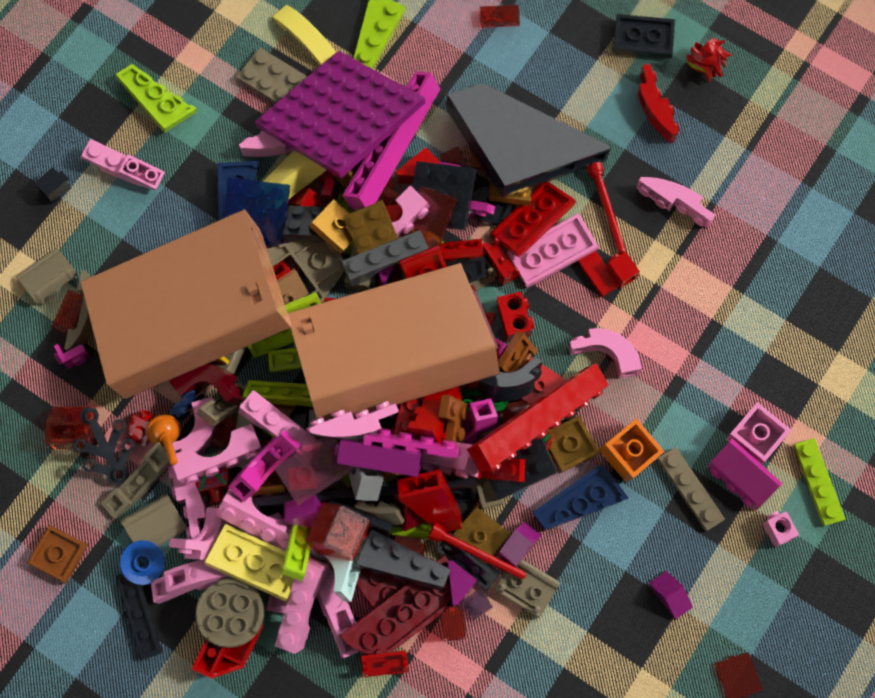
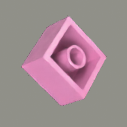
(759, 433)

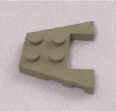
(316, 260)

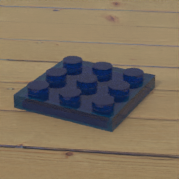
(263, 202)

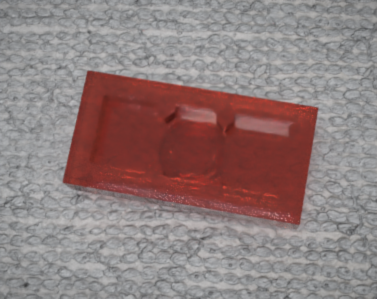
(68, 312)

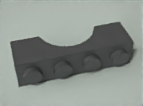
(367, 264)

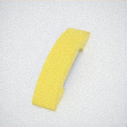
(305, 33)

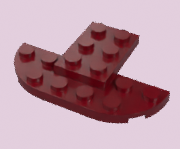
(396, 613)

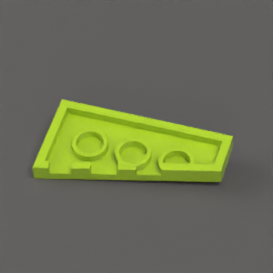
(155, 99)

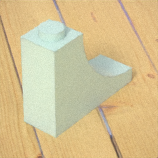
(345, 574)

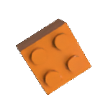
(631, 450)

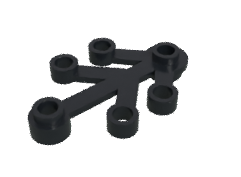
(105, 448)

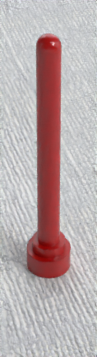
(596, 171)
(439, 534)

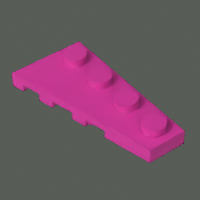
(388, 440)

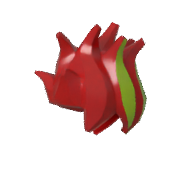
(708, 58)

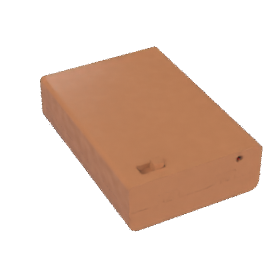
(184, 304)
(393, 343)

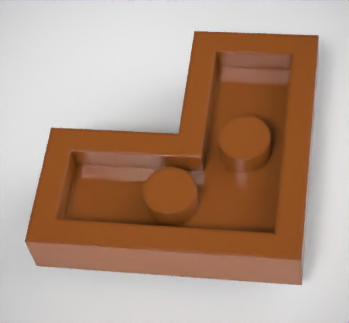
(455, 413)

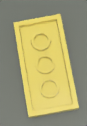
(250, 562)

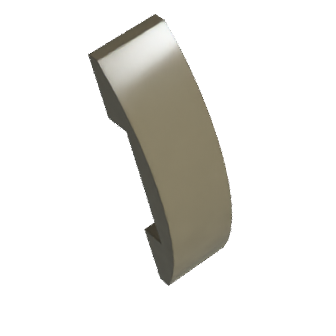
(84, 326)
(138, 482)

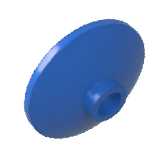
(153, 559)

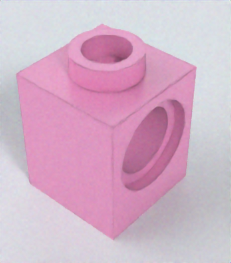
(789, 529)

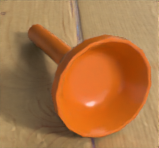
(166, 431)

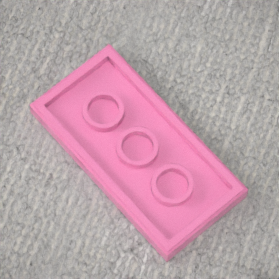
(555, 251)

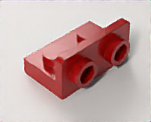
(462, 249)

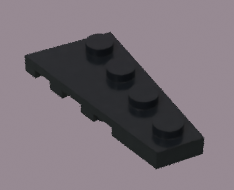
(394, 559)

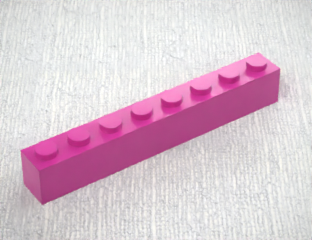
(382, 161)

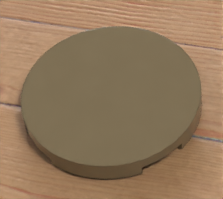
(229, 613)

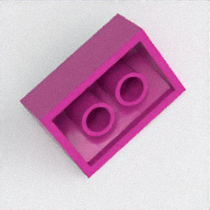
(744, 475)

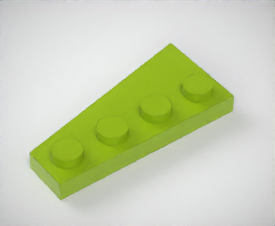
(377, 29)

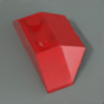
(218, 661)

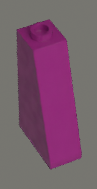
(376, 457)

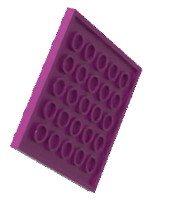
(340, 113)

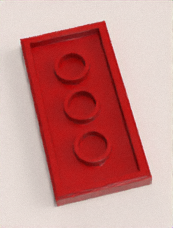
(531, 222)

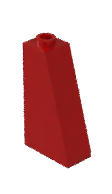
(431, 499)

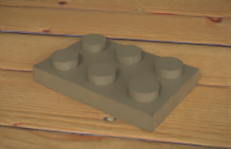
(270, 76)

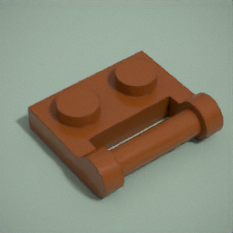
(517, 353)

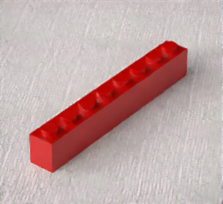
(537, 418)

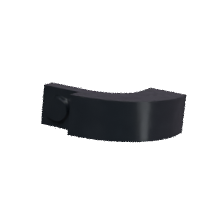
(509, 385)

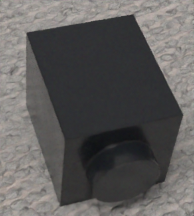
(53, 185)

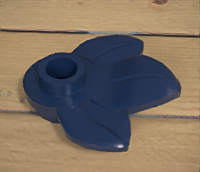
(182, 409)

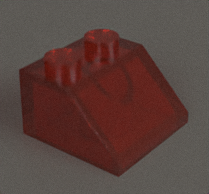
(337, 531)

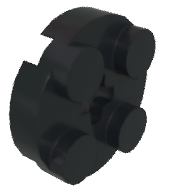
(501, 211)

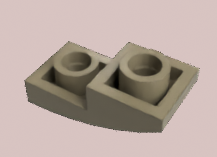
(383, 511)

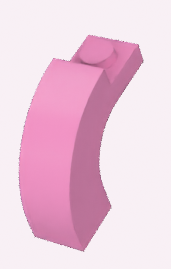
(612, 344)
(200, 436)
(202, 545)

